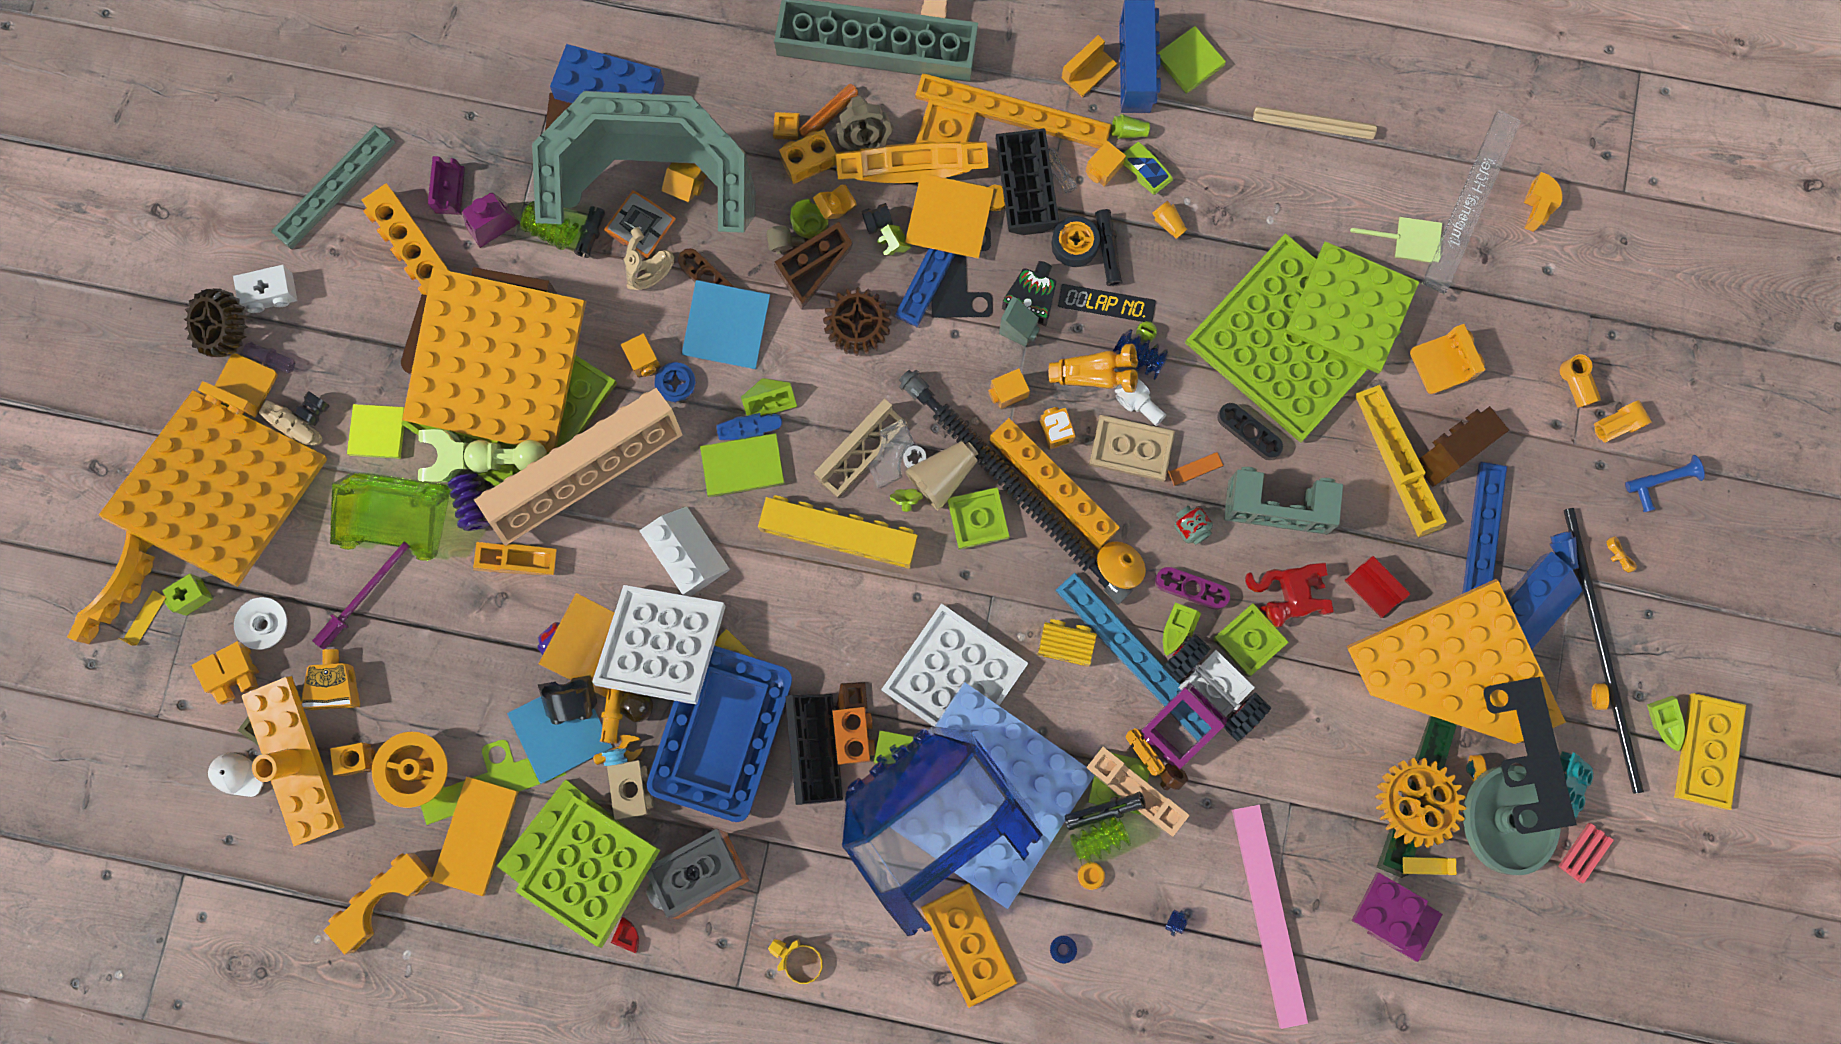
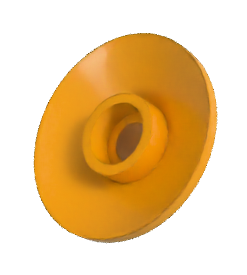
(1121, 565)

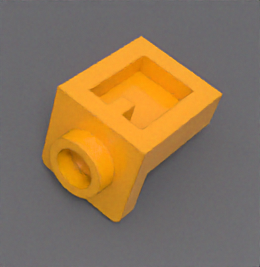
(835, 203)

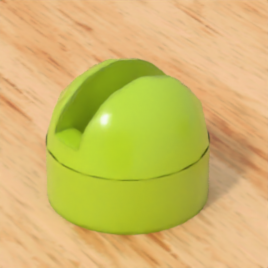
(1146, 334)

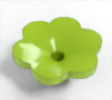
(906, 498)

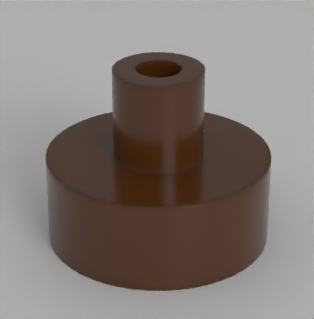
(1173, 777)

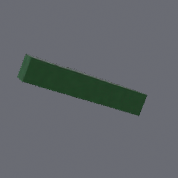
(1434, 747)

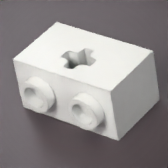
(265, 288)

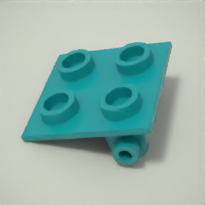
(1577, 776)

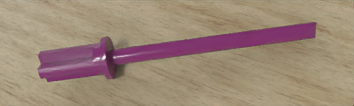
(337, 624)

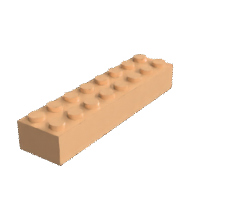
(579, 466)

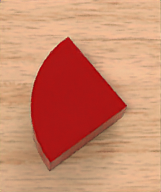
(626, 936)

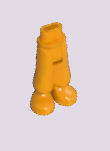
(1098, 370)

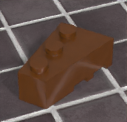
(813, 262)
(1462, 445)

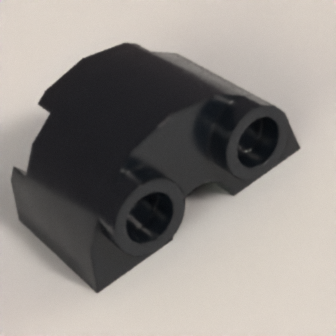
(568, 700)

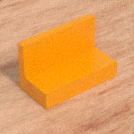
(1088, 67)

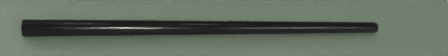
(1604, 655)

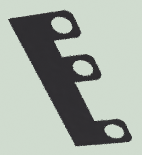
(1542, 758)

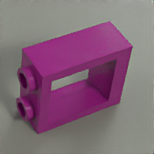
(1202, 707)

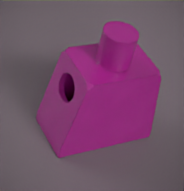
(488, 218)

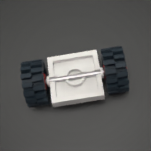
(1219, 684)

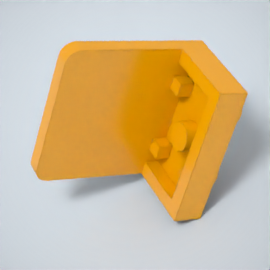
(1448, 360)
(240, 386)

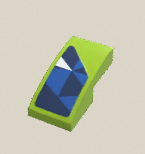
(1147, 168)

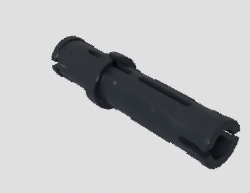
(1108, 247)
(1133, 801)

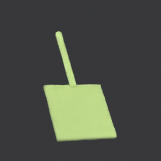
(1415, 238)

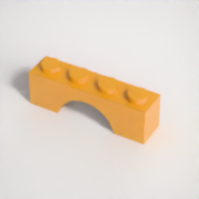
(354, 925)

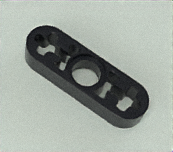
(1250, 442)

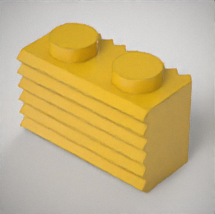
(1067, 643)

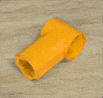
(1581, 383)
(1625, 420)

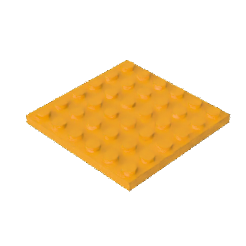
(493, 359)
(214, 488)

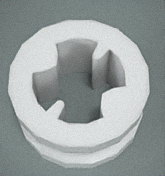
(907, 454)

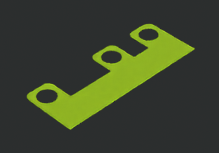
(507, 774)

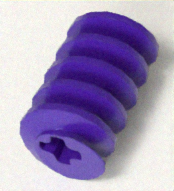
(467, 510)

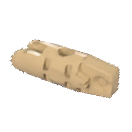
(290, 423)

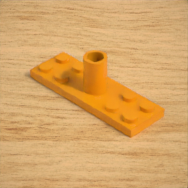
(291, 761)

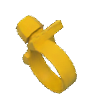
(779, 948)

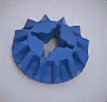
(667, 373)

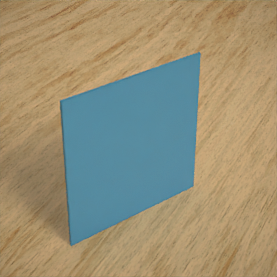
(725, 324)
(554, 747)

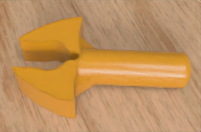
(626, 740)

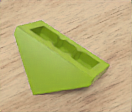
(768, 397)

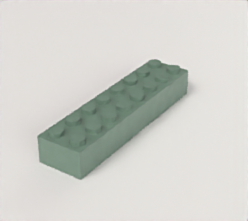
(876, 39)

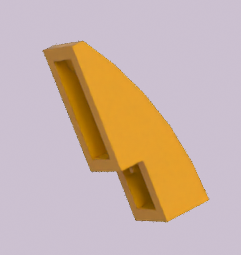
(514, 559)

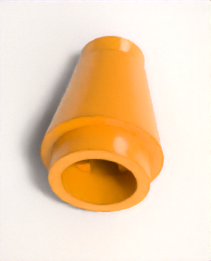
(1169, 219)

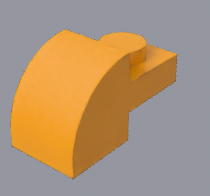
(1545, 198)

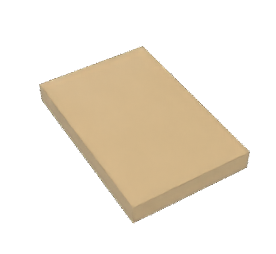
(1132, 448)

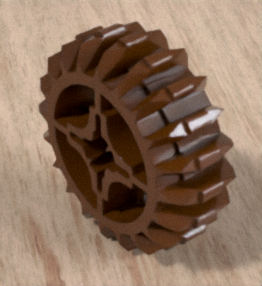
(847, 320)

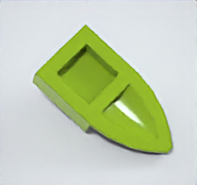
(1179, 626)
(1668, 721)

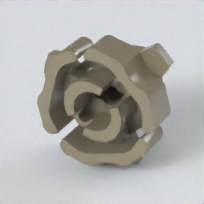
(862, 126)

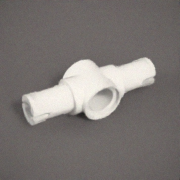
(1140, 402)

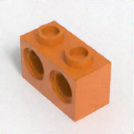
(845, 737)

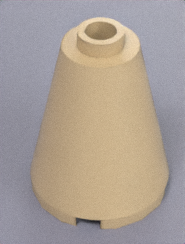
(943, 473)

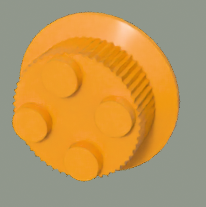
(409, 769)

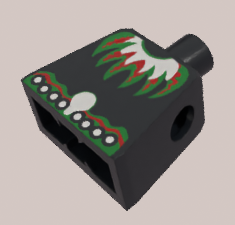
(1034, 291)

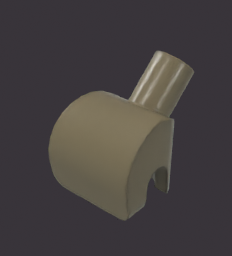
(780, 239)

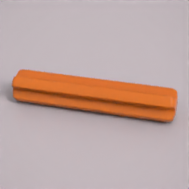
(829, 111)

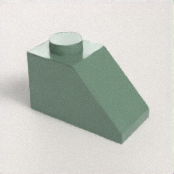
(1019, 323)

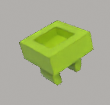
(895, 238)

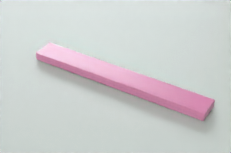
(1269, 917)

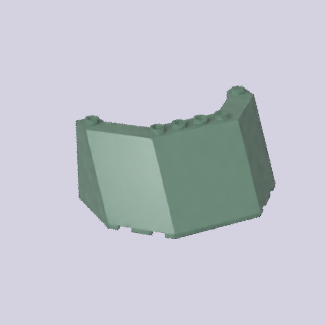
(637, 128)

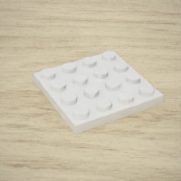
(659, 644)
(945, 658)

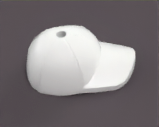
(237, 777)

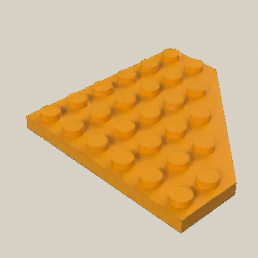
(1448, 658)

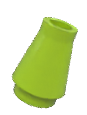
(1129, 127)

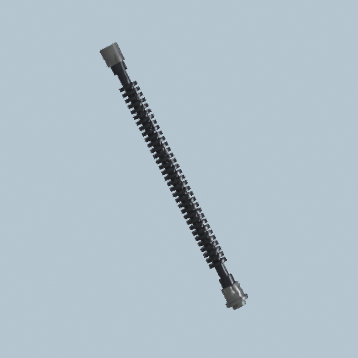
(919, 389)

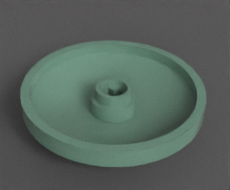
(1492, 828)

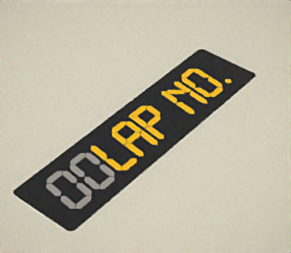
(1106, 303)

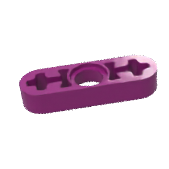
(1209, 600)

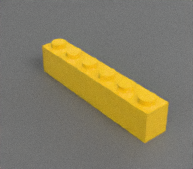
(838, 532)

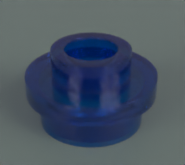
(1177, 922)
(1072, 949)

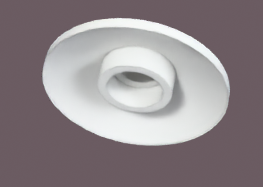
(249, 620)

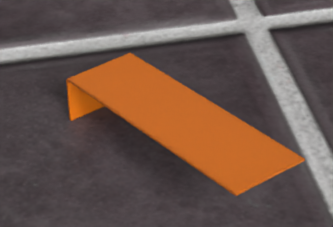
(1195, 469)

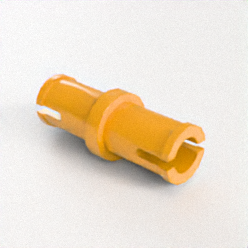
(611, 716)

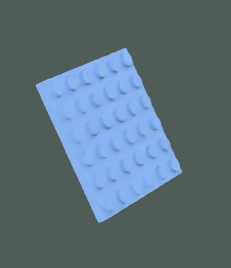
(1037, 769)

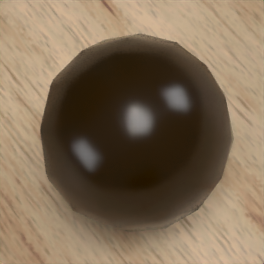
(636, 706)

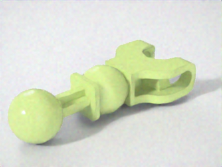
(477, 456)

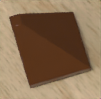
(852, 696)

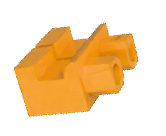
(225, 669)

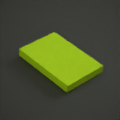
(742, 465)

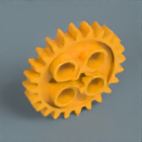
(1414, 825)

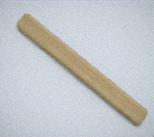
(1314, 122)

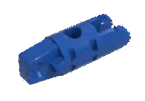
(748, 426)

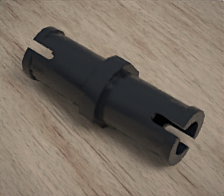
(589, 232)

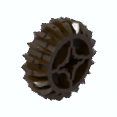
(215, 322)

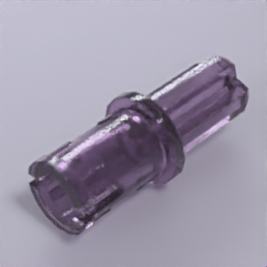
(268, 357)

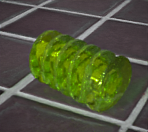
(555, 234)
(1099, 840)

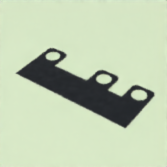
(952, 295)

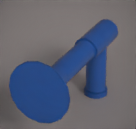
(1642, 484)

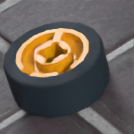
(1064, 247)

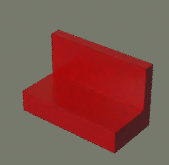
(1377, 586)

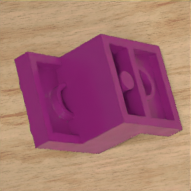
(1397, 917)

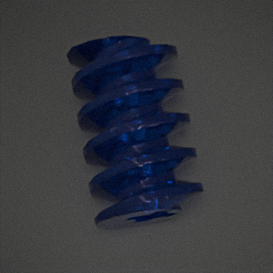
(1146, 357)

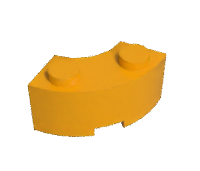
(683, 180)

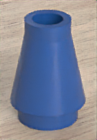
(1565, 548)

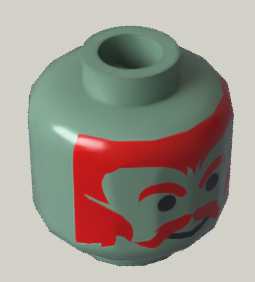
(1193, 525)

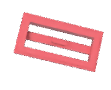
(1595, 858)

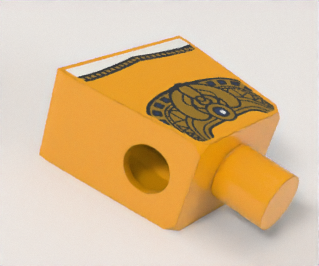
(330, 684)

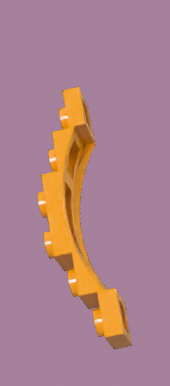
(907, 161)
(121, 587)

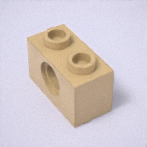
(619, 777)

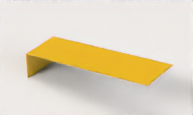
(144, 618)
(1434, 866)

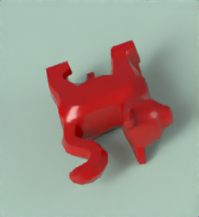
(1296, 588)

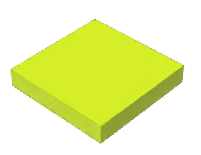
(376, 431)

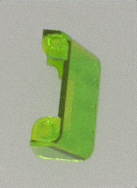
(388, 513)

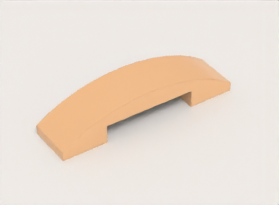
(1125, 782)

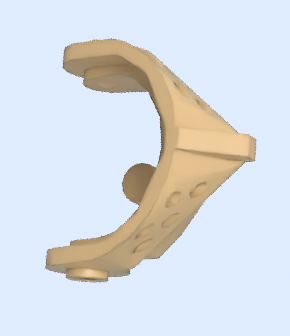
(655, 267)

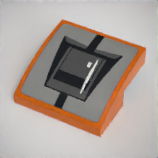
(641, 213)

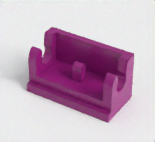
(446, 186)

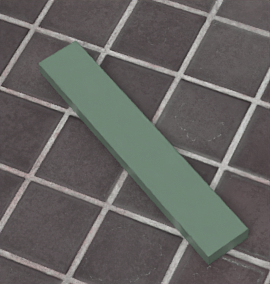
(333, 187)

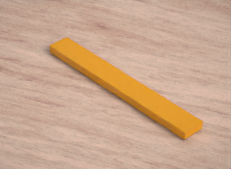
(1014, 111)

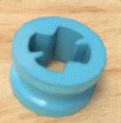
(614, 756)

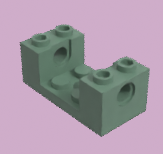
(1318, 514)

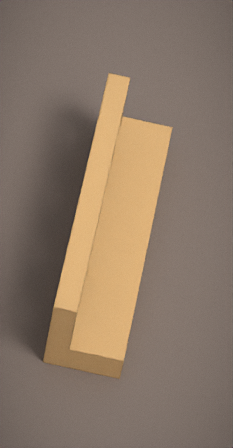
(850, 446)

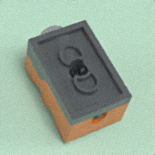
(695, 875)

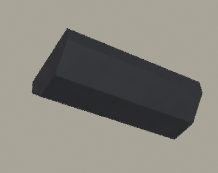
(1027, 181)
(813, 749)

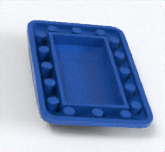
(720, 747)

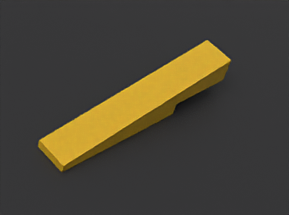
(1401, 462)

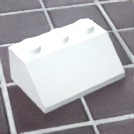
(684, 551)

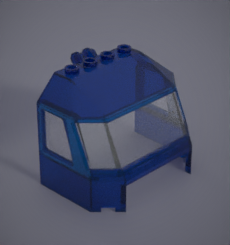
(929, 817)

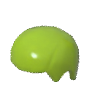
(807, 219)

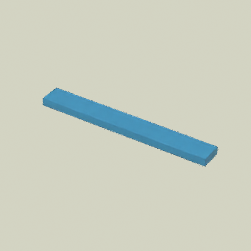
(1129, 651)

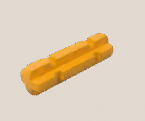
(1145, 752)

